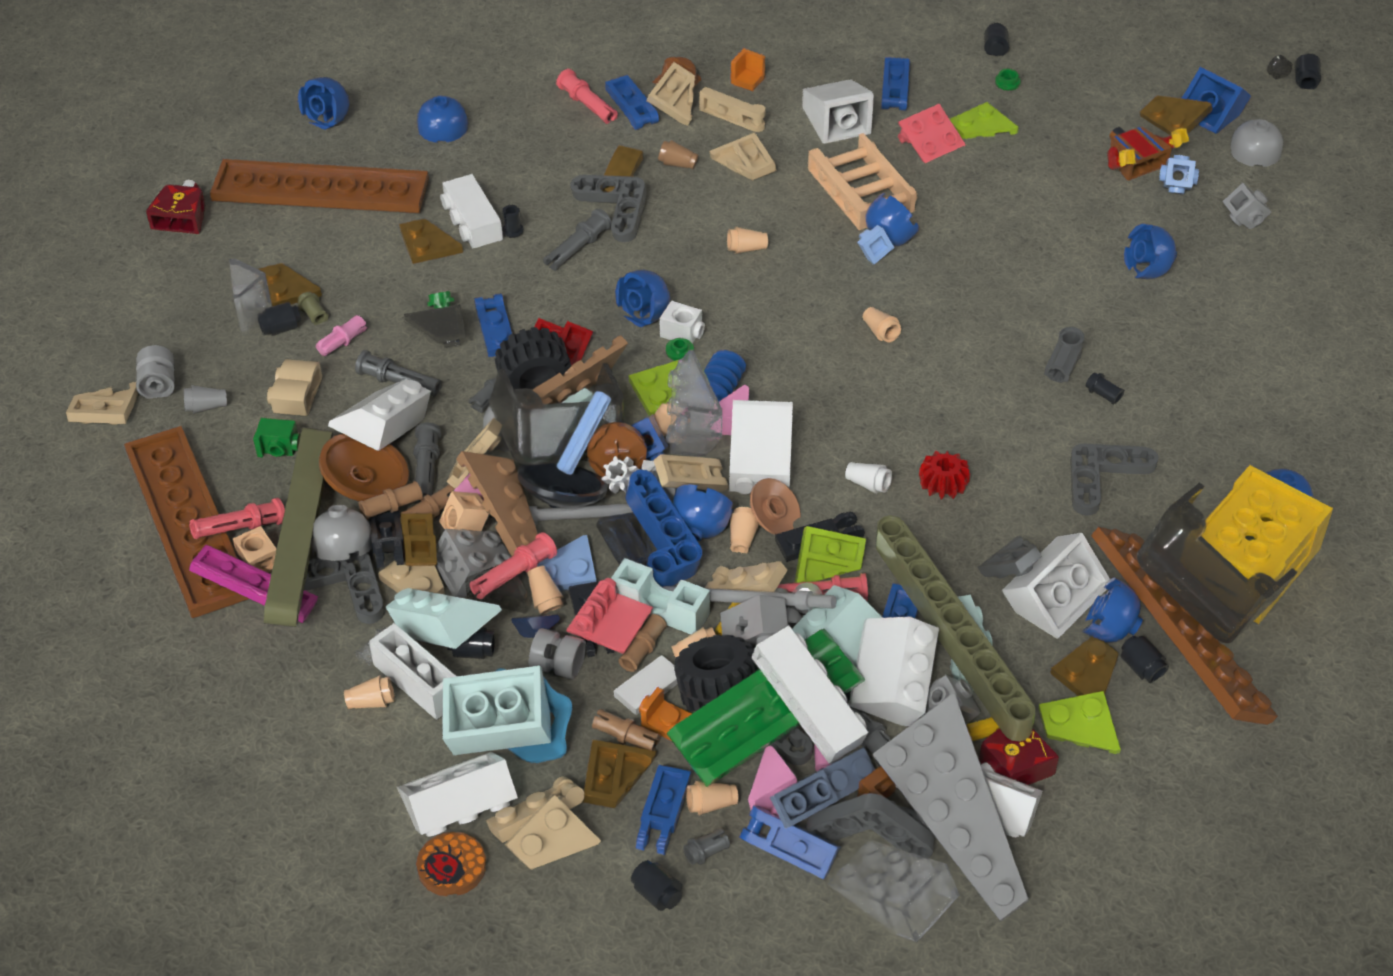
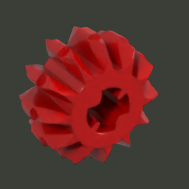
(944, 474)

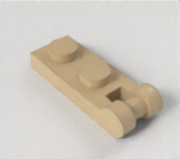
(732, 109)
(687, 470)
(759, 577)
(510, 819)

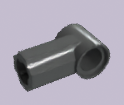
(1065, 355)

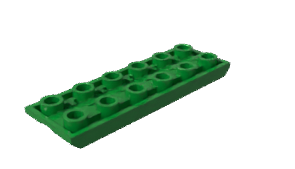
(751, 716)

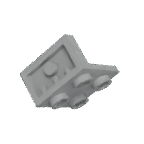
(465, 554)

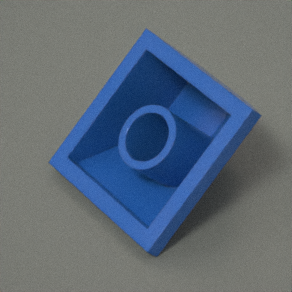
(1226, 98)

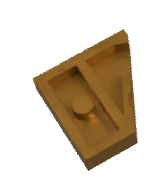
(1175, 113)
(427, 241)
(287, 284)
(1087, 667)
(613, 772)

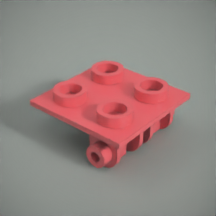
(930, 133)
(609, 617)

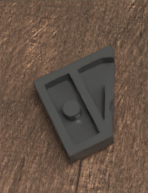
(1011, 559)

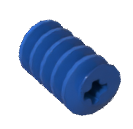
(724, 372)

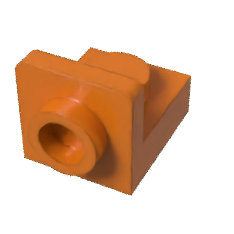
(659, 714)

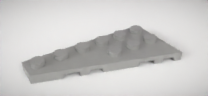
(946, 786)

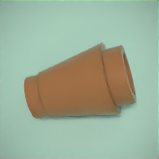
(676, 155)

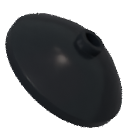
(561, 489)

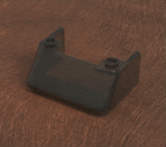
(541, 431)
(1201, 576)

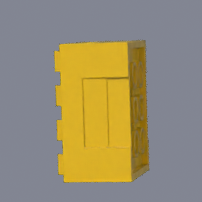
(1280, 518)

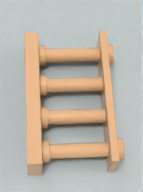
(848, 197)

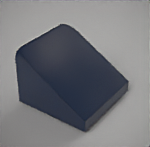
(529, 625)

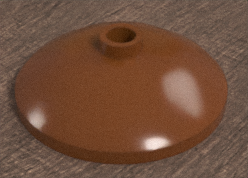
(361, 470)

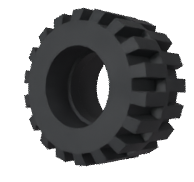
(532, 357)
(712, 668)

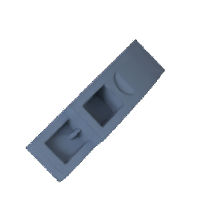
(822, 788)

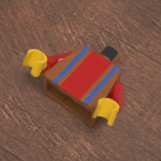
(1140, 151)

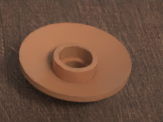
(774, 505)

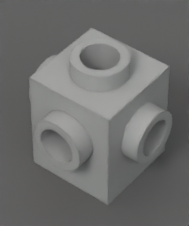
(1247, 206)
(945, 687)

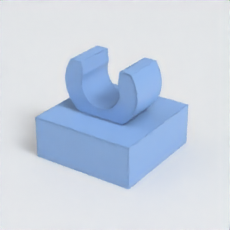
(875, 244)

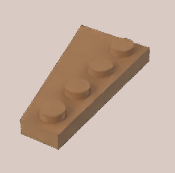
(580, 374)
(502, 497)

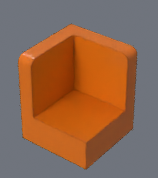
(748, 69)

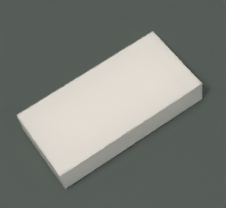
(657, 674)

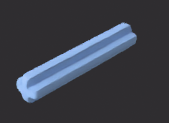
(583, 432)

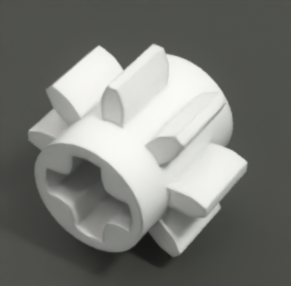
(616, 468)

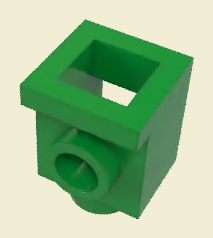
(276, 437)

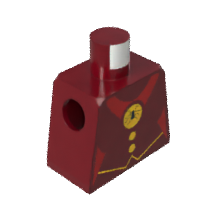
(177, 208)
(1018, 760)

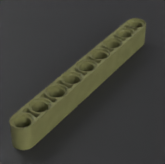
(295, 537)
(957, 629)

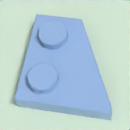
(571, 564)

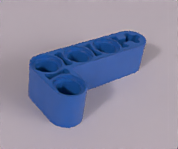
(644, 498)

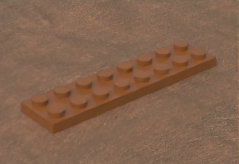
(320, 186)
(174, 497)
(1204, 652)

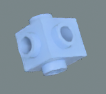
(1183, 165)

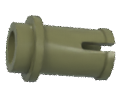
(310, 304)

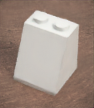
(839, 110)
(760, 443)

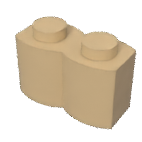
(294, 387)

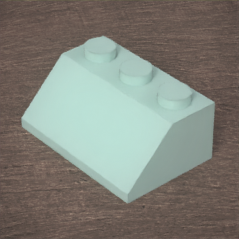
(439, 617)
(842, 623)
(495, 710)

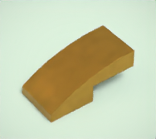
(623, 163)
(418, 539)

